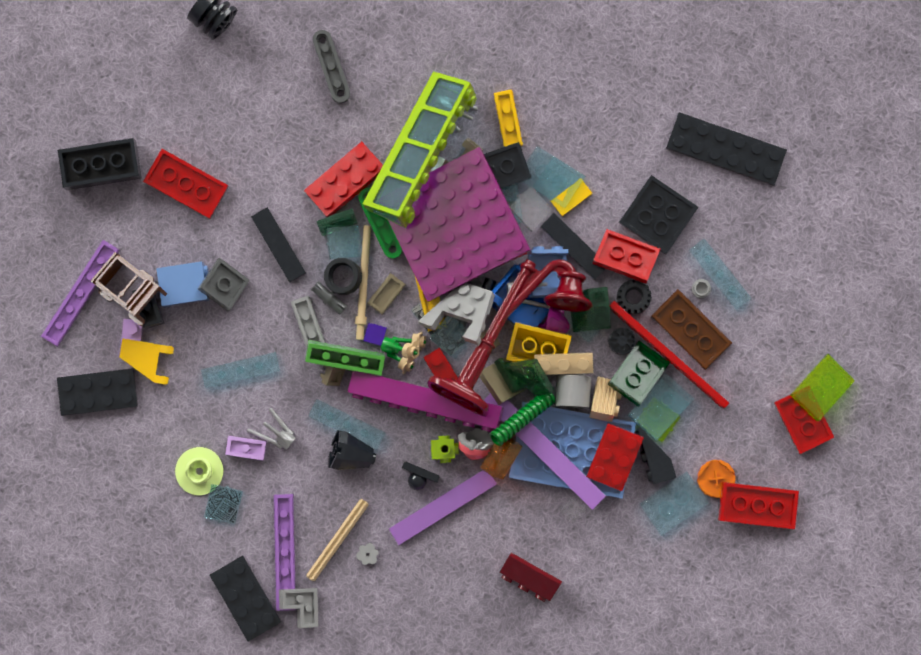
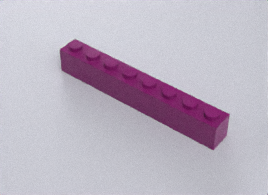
(419, 398)

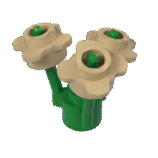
(409, 350)

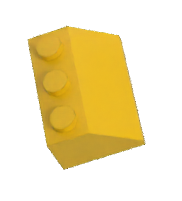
(532, 341)

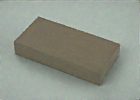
(386, 293)

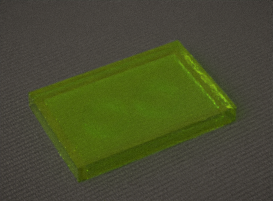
(822, 387)

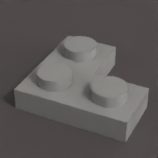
(304, 601)

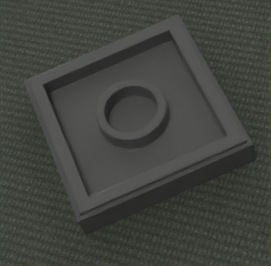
(223, 284)

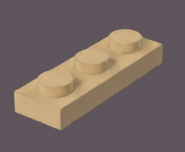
(566, 363)

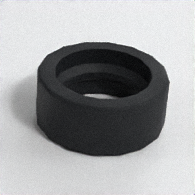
(328, 276)

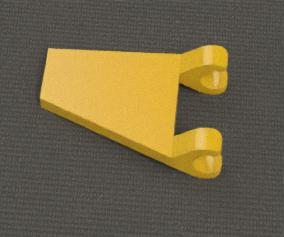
(144, 357)

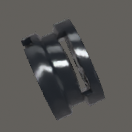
(621, 341)

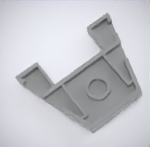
(466, 304)

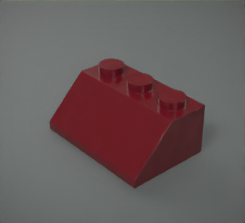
(529, 577)

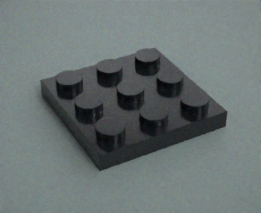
(658, 214)

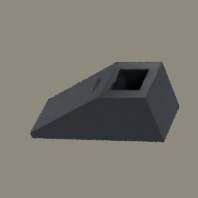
(658, 462)

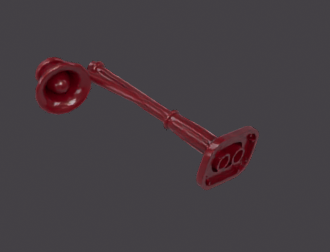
(567, 297)

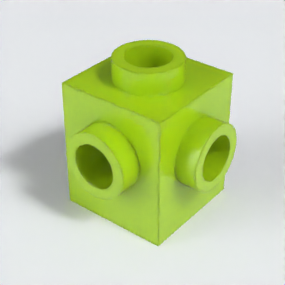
(436, 446)

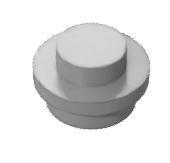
(701, 288)

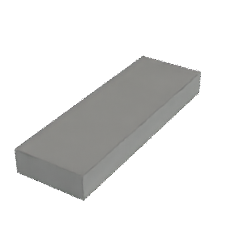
(307, 320)

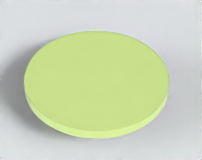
(199, 458)

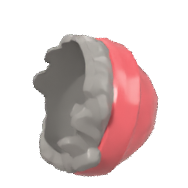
(475, 443)

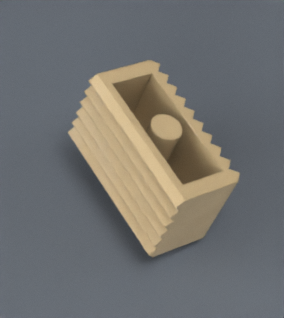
(604, 401)

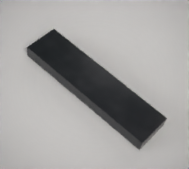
(278, 244)
(576, 246)

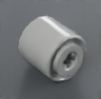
(573, 390)

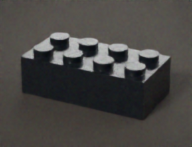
(99, 164)

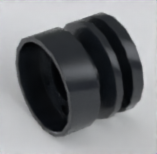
(215, 16)

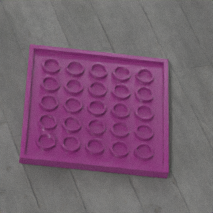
(459, 226)

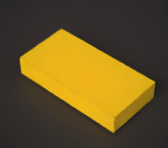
(580, 195)

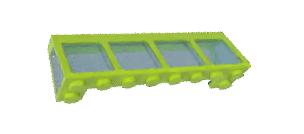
(418, 147)

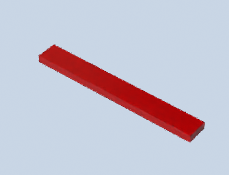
(668, 355)

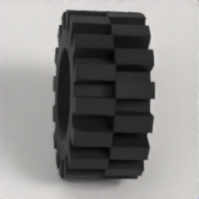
(645, 296)

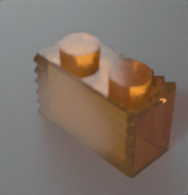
(501, 458)

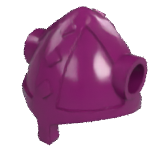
(556, 321)

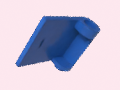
(524, 313)

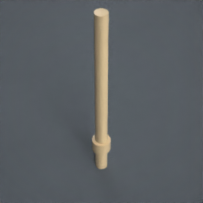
(361, 320)

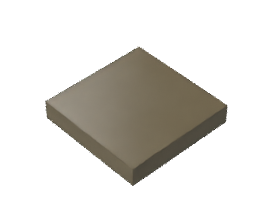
(496, 384)

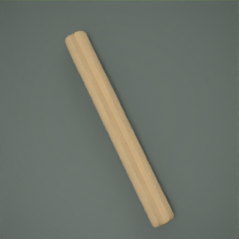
(337, 540)

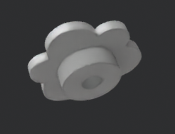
(369, 548)

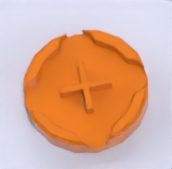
(712, 475)

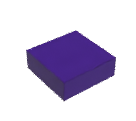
(375, 334)

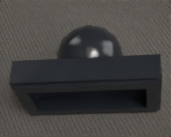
(419, 476)

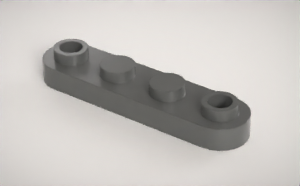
(331, 66)

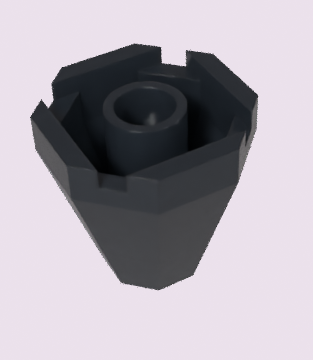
(349, 452)

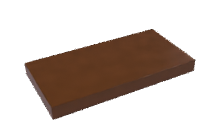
(691, 329)

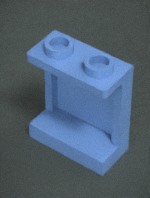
(541, 259)
(182, 283)

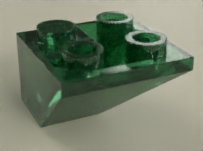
(598, 316)

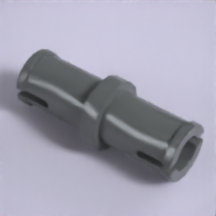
(328, 297)

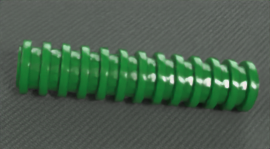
(521, 418)

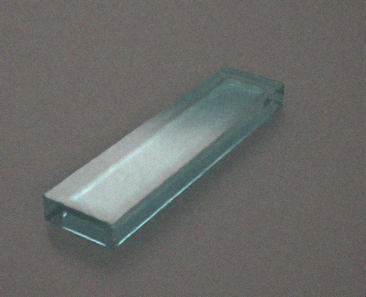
(719, 274)
(240, 370)
(341, 421)

